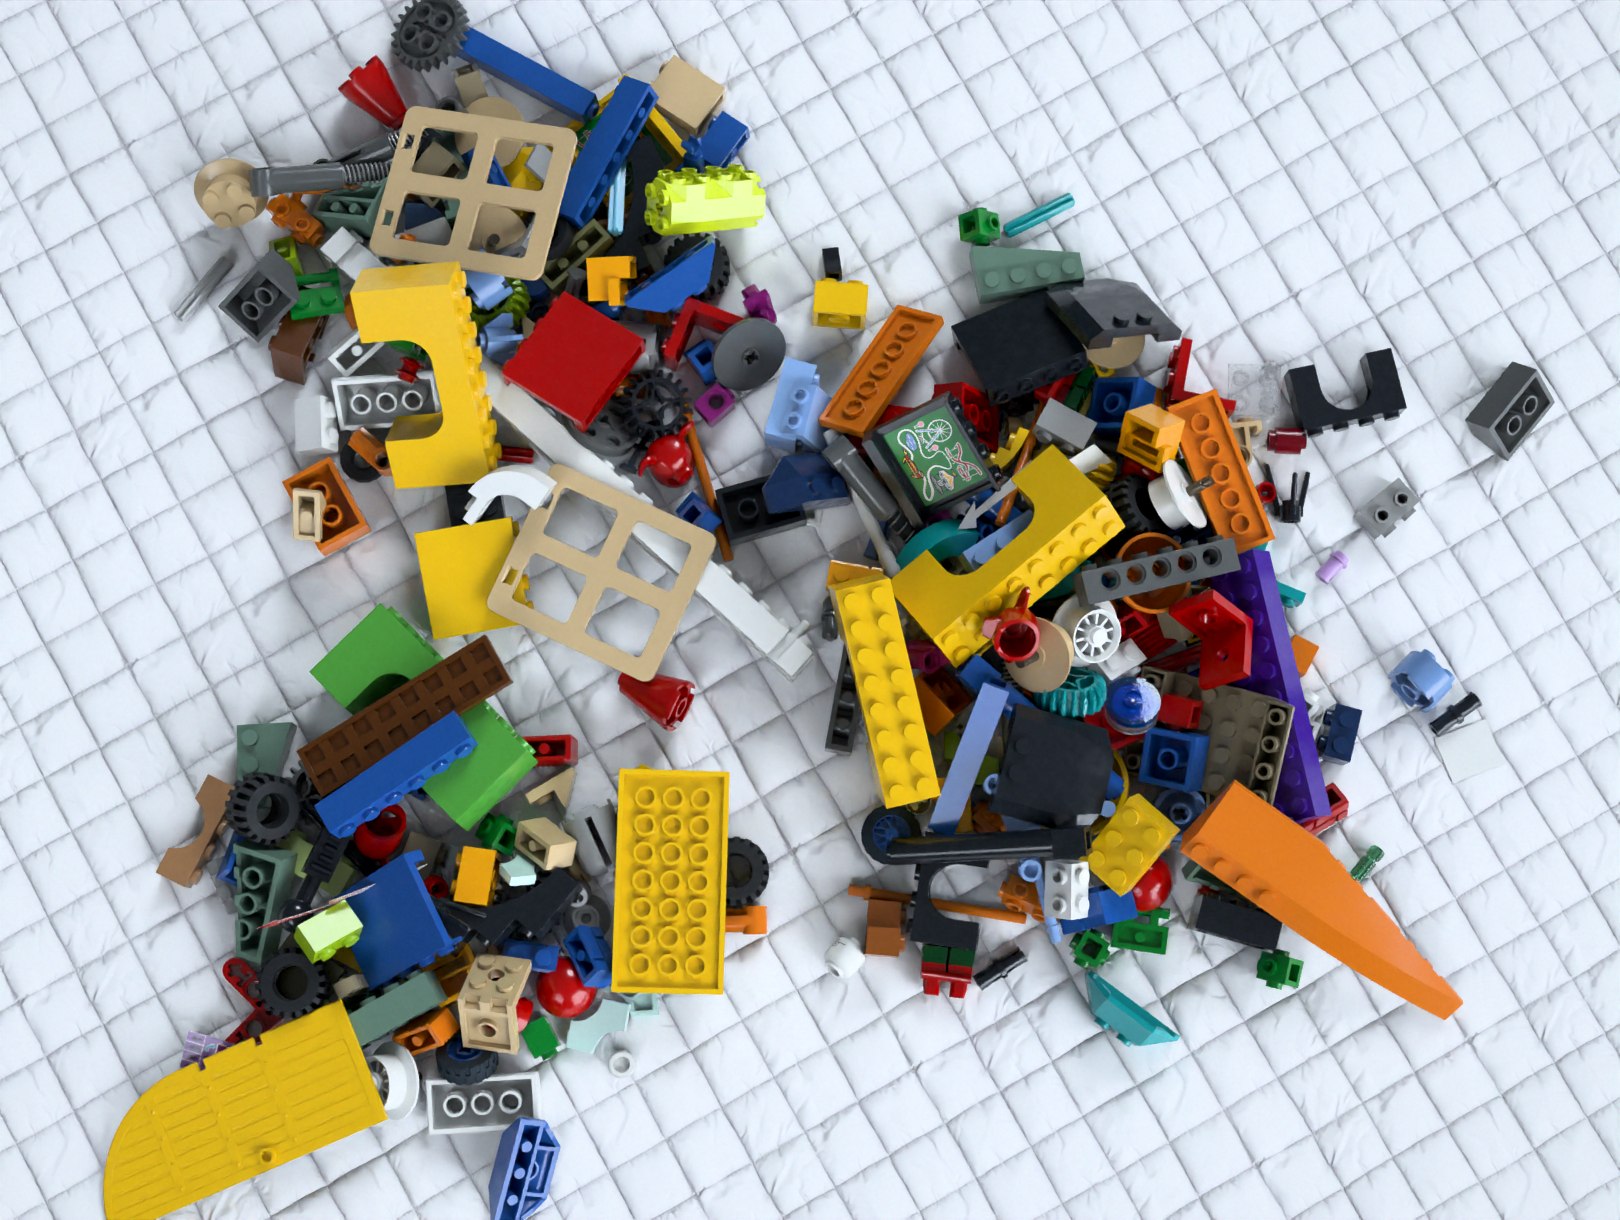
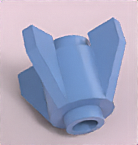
(497, 339)

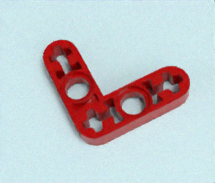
(260, 1013)

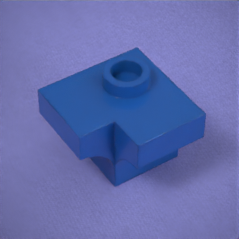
(700, 360)

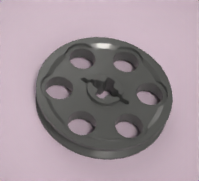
(604, 428)

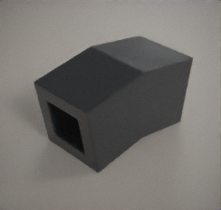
(832, 263)

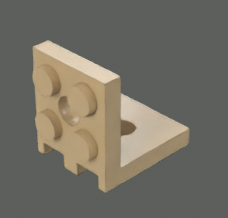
(492, 1002)

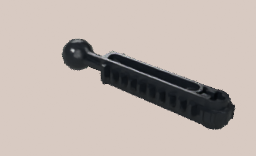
(318, 867)

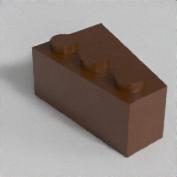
(294, 344)

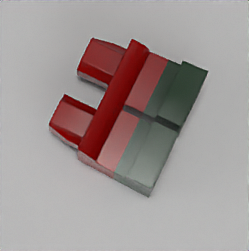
(1069, 390)
(958, 969)

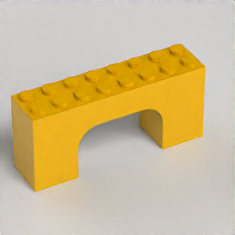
(432, 310)
(1066, 529)
(885, 690)

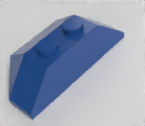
(675, 281)
(522, 1169)

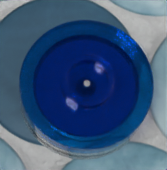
(1132, 705)

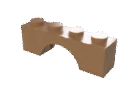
(185, 863)

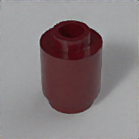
(1286, 440)

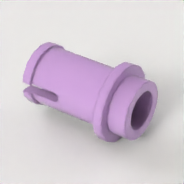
(1332, 567)

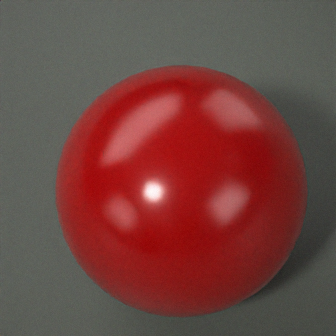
(1153, 887)
(562, 990)

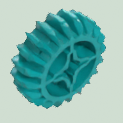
(1078, 695)

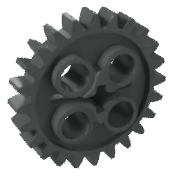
(421, 48)

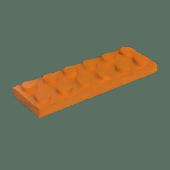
(881, 371)
(1213, 450)

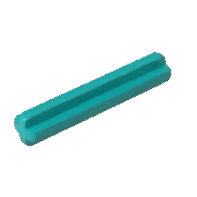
(1038, 215)

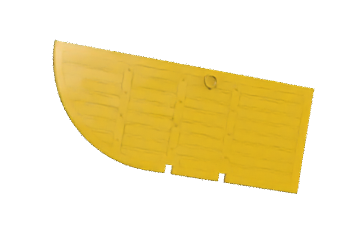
(240, 1115)

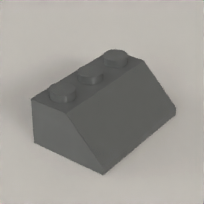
(263, 296)
(1510, 410)

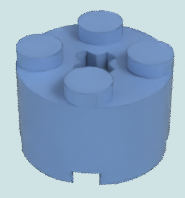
(487, 288)
(1421, 680)
(1189, 803)

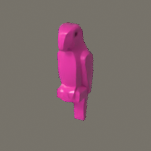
(925, 655)

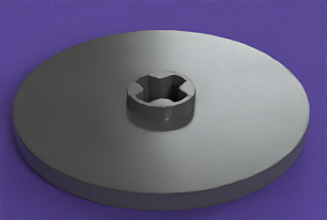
(739, 340)

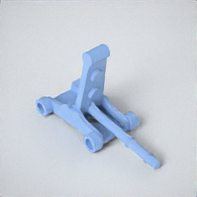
(1031, 868)

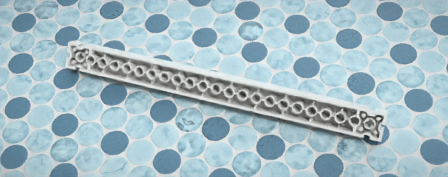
(548, 438)

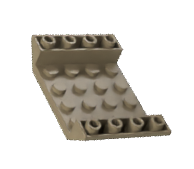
(1244, 731)

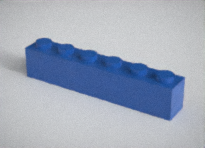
(606, 150)
(396, 775)

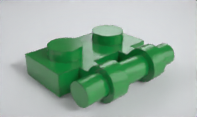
(1141, 936)

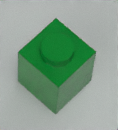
(541, 1038)

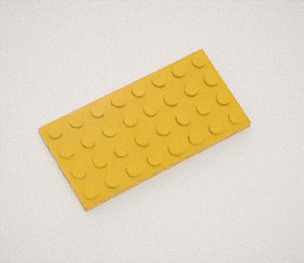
(670, 882)

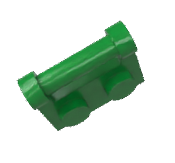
(318, 300)

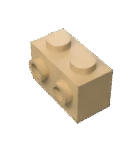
(545, 843)

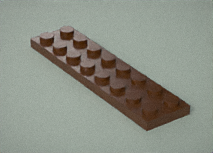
(404, 713)

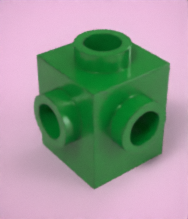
(979, 227)
(497, 833)
(1099, 945)
(1279, 969)

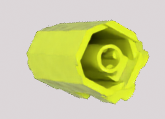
(705, 201)

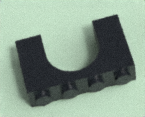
(1317, 415)
(928, 923)

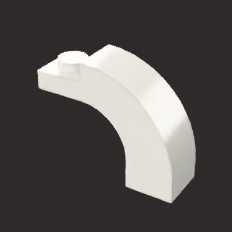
(515, 480)

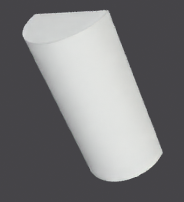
(378, 399)
(483, 1105)

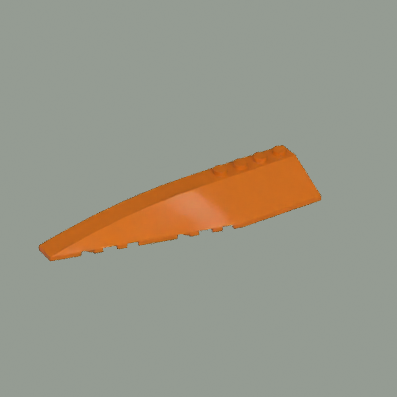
(1311, 893)

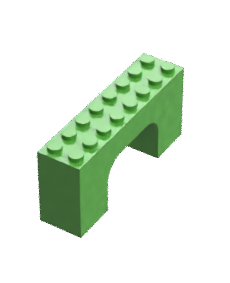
(387, 654)

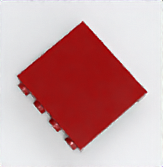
(574, 359)

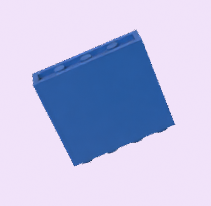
(397, 922)

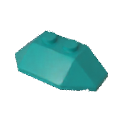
(1124, 1015)

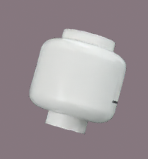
(844, 957)

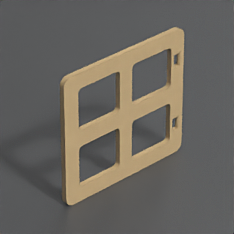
(475, 192)
(603, 573)

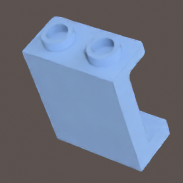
(802, 415)

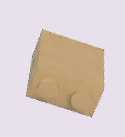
(686, 95)

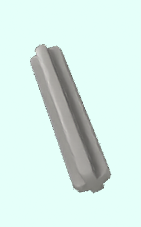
(203, 289)

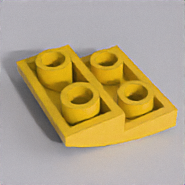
(1007, 456)

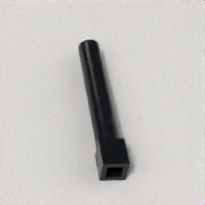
(1034, 843)

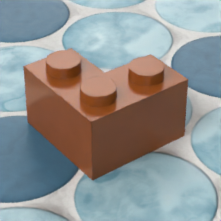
(883, 929)

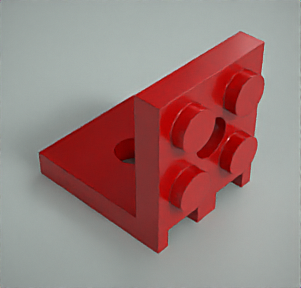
(692, 314)
(1175, 382)
(1222, 631)

